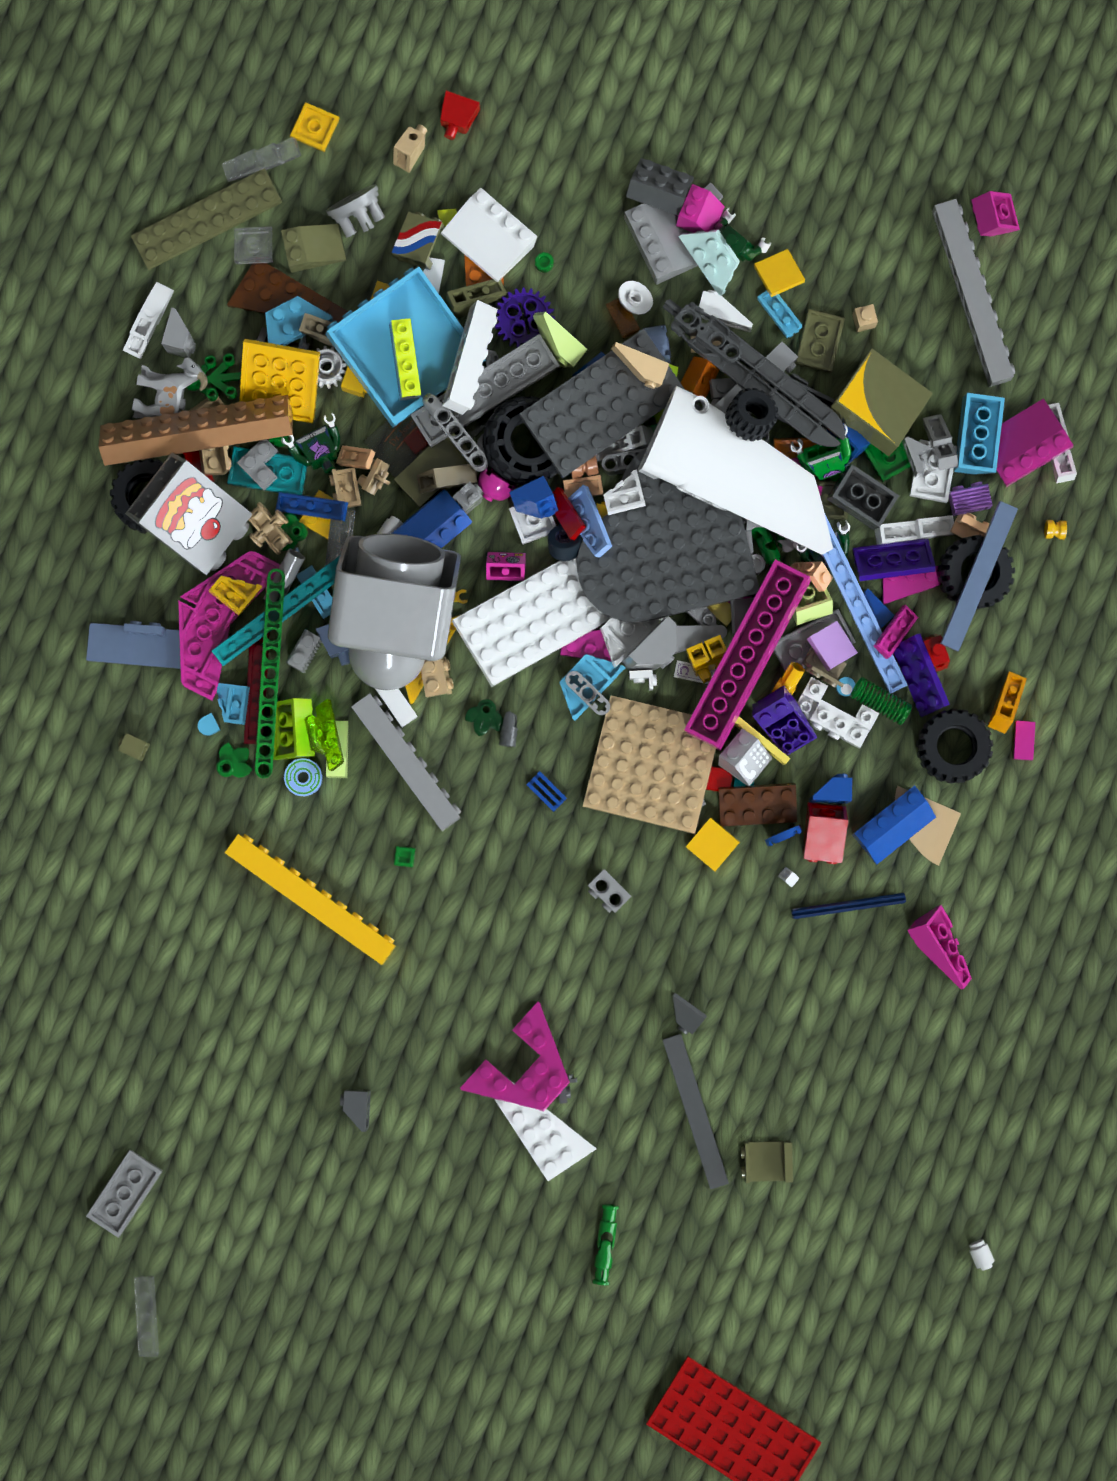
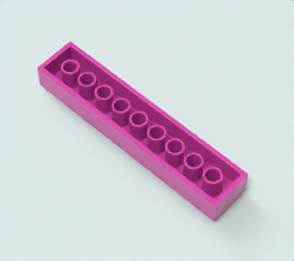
(747, 654)

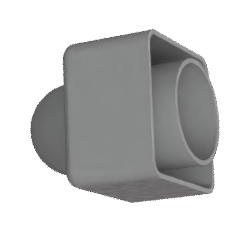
(392, 606)

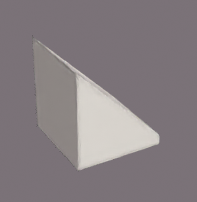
(788, 876)

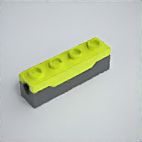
(405, 359)

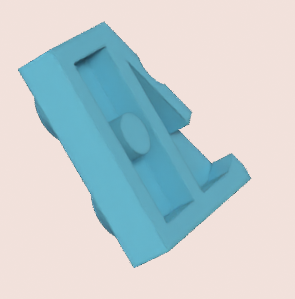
(233, 702)

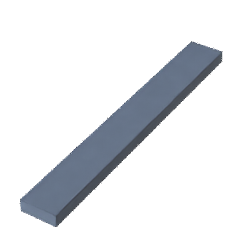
(978, 576)

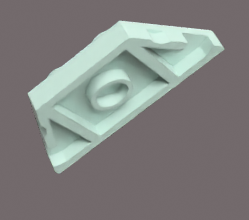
(712, 256)

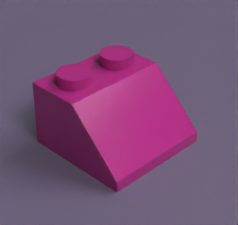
(700, 210)
(995, 214)

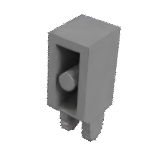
(469, 497)

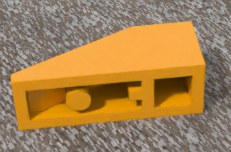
(1007, 703)

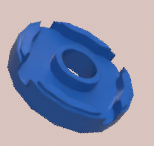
(783, 836)

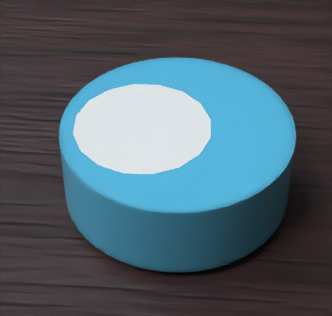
(847, 687)

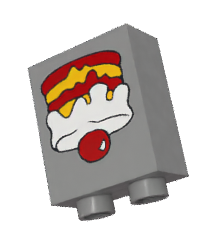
(190, 514)

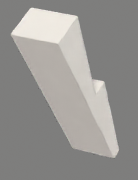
(1063, 465)
(914, 530)

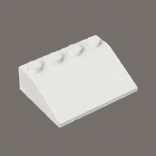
(489, 235)

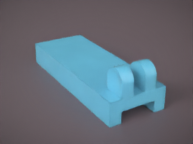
(780, 313)
(324, 600)

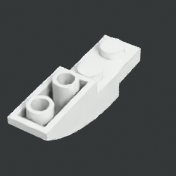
(148, 320)

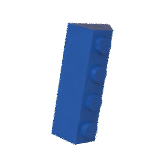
(436, 521)
(895, 825)

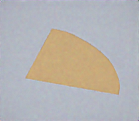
(935, 836)

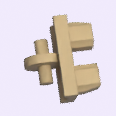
(376, 477)

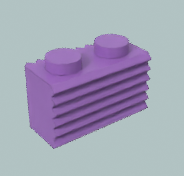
(970, 499)

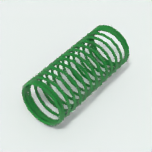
(903, 711)

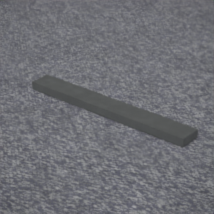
(695, 1111)

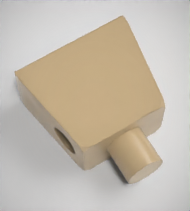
(409, 147)

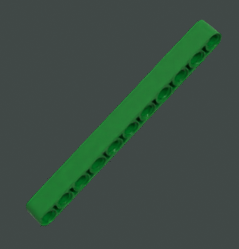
(272, 682)

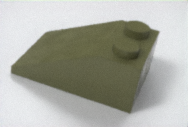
(313, 246)

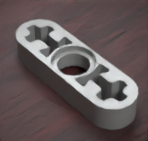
(594, 707)

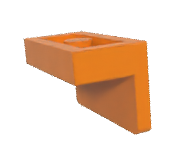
(698, 376)

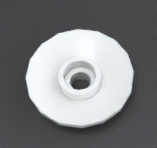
(635, 297)

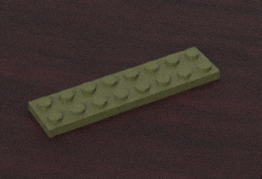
(206, 219)

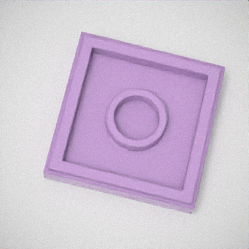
(832, 645)

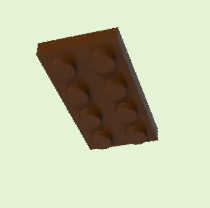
(757, 804)

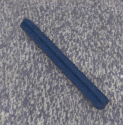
(848, 905)

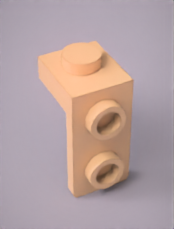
(817, 571)

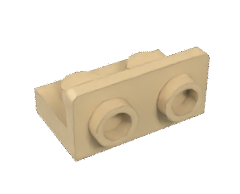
(215, 461)

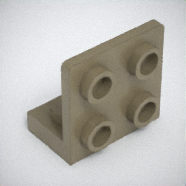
(816, 668)

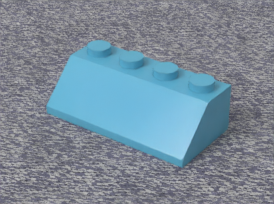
(979, 434)

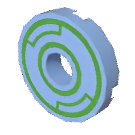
(293, 771)

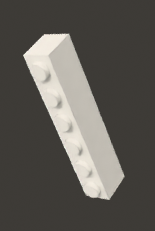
(469, 357)

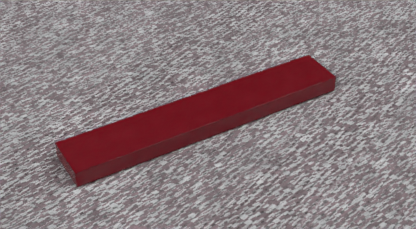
(253, 682)

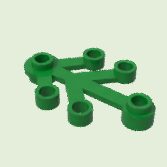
(217, 378)

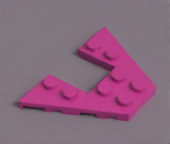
(539, 1083)

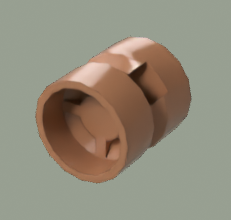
(589, 468)

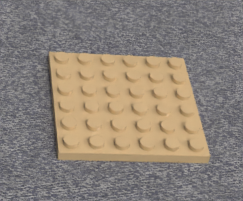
(649, 766)

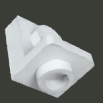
(640, 675)

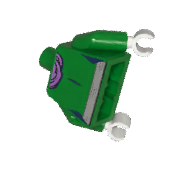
(823, 460)

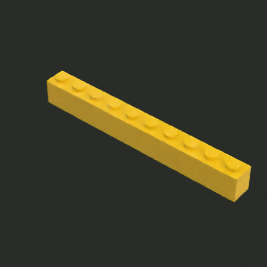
(310, 899)

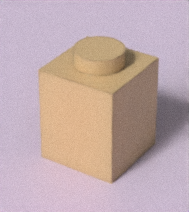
(865, 318)

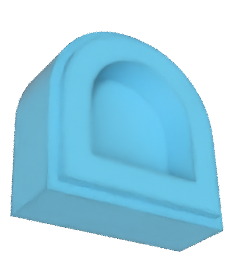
(208, 726)

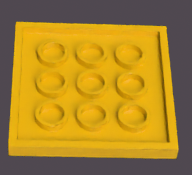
(282, 371)

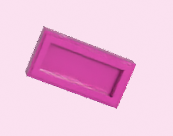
(1024, 740)

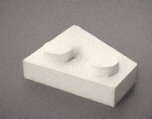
(625, 495)

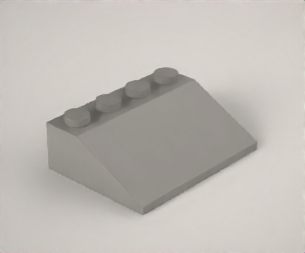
(659, 241)

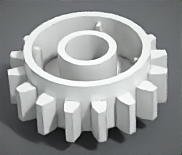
(329, 377)

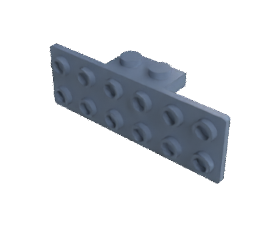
(134, 644)

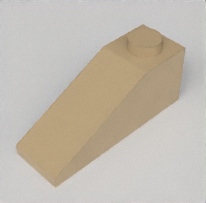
(643, 366)

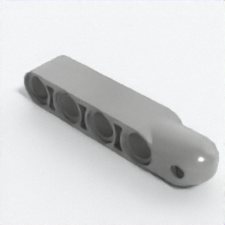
(435, 410)

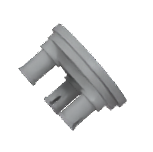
(357, 205)

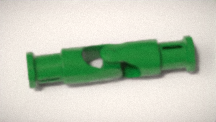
(764, 538)
(603, 1259)

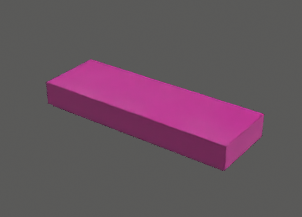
(895, 631)

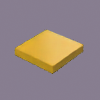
(314, 127)
(779, 273)
(712, 844)

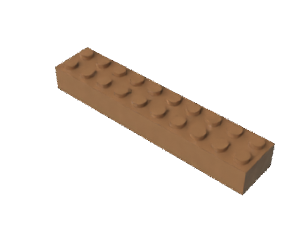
(196, 430)

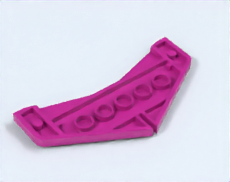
(209, 622)

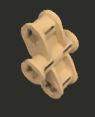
(269, 528)

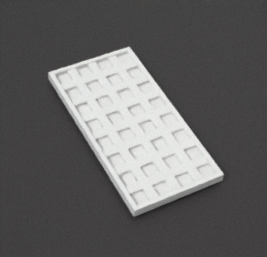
(528, 621)

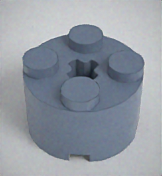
(661, 341)

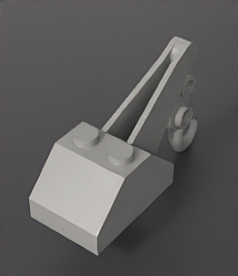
(669, 639)

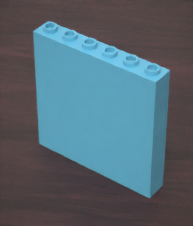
(366, 343)

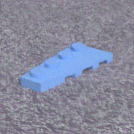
(594, 534)

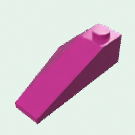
(936, 941)

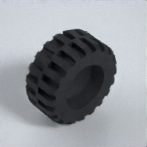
(125, 484)
(951, 571)
(976, 732)

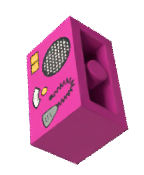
(505, 566)

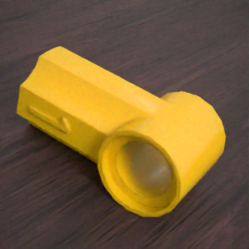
(791, 677)

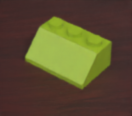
(290, 729)

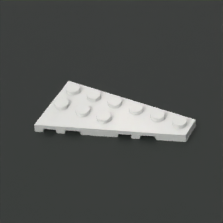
(546, 1138)

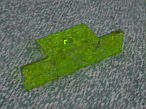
(324, 735)

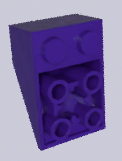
(783, 720)

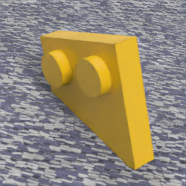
(234, 593)

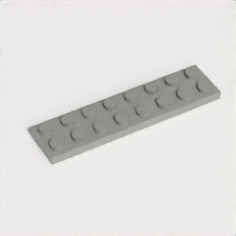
(496, 385)

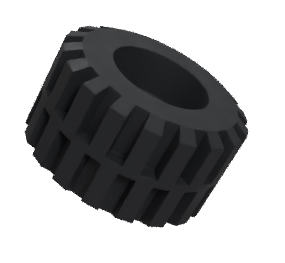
(760, 406)

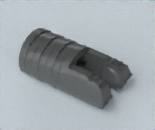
(509, 730)

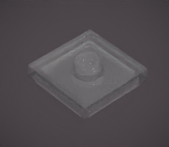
(253, 245)

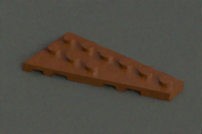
(268, 288)

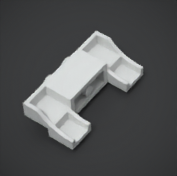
(832, 719)

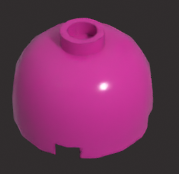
(494, 486)

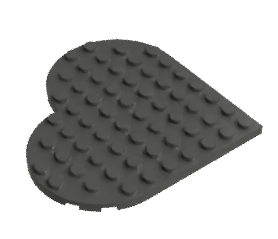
(667, 556)

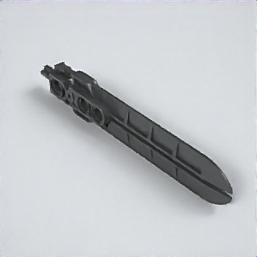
(717, 331)

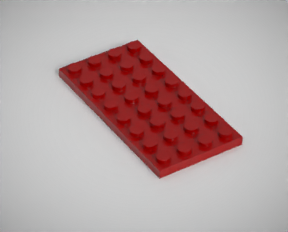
(730, 1428)

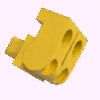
(706, 659)

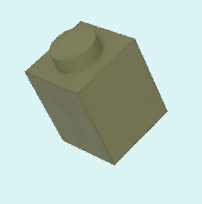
(133, 746)

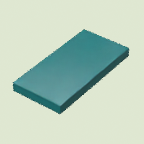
(289, 473)

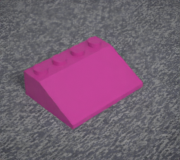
(1030, 442)

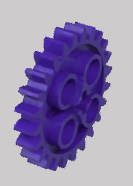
(508, 322)

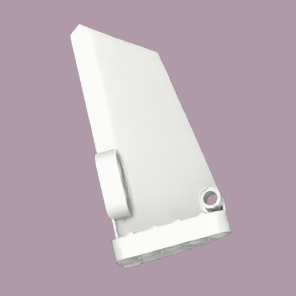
(734, 474)

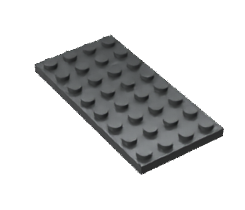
(596, 408)

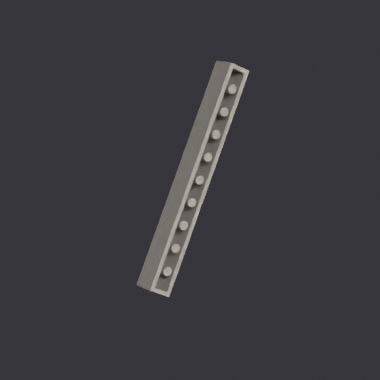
(973, 293)

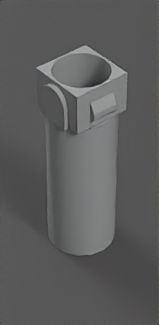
(290, 567)

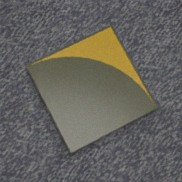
(880, 402)

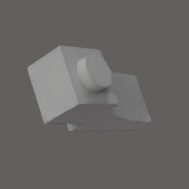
(940, 442)

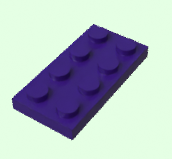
(893, 559)
(920, 675)

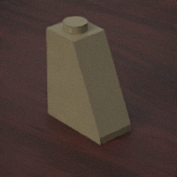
(446, 478)

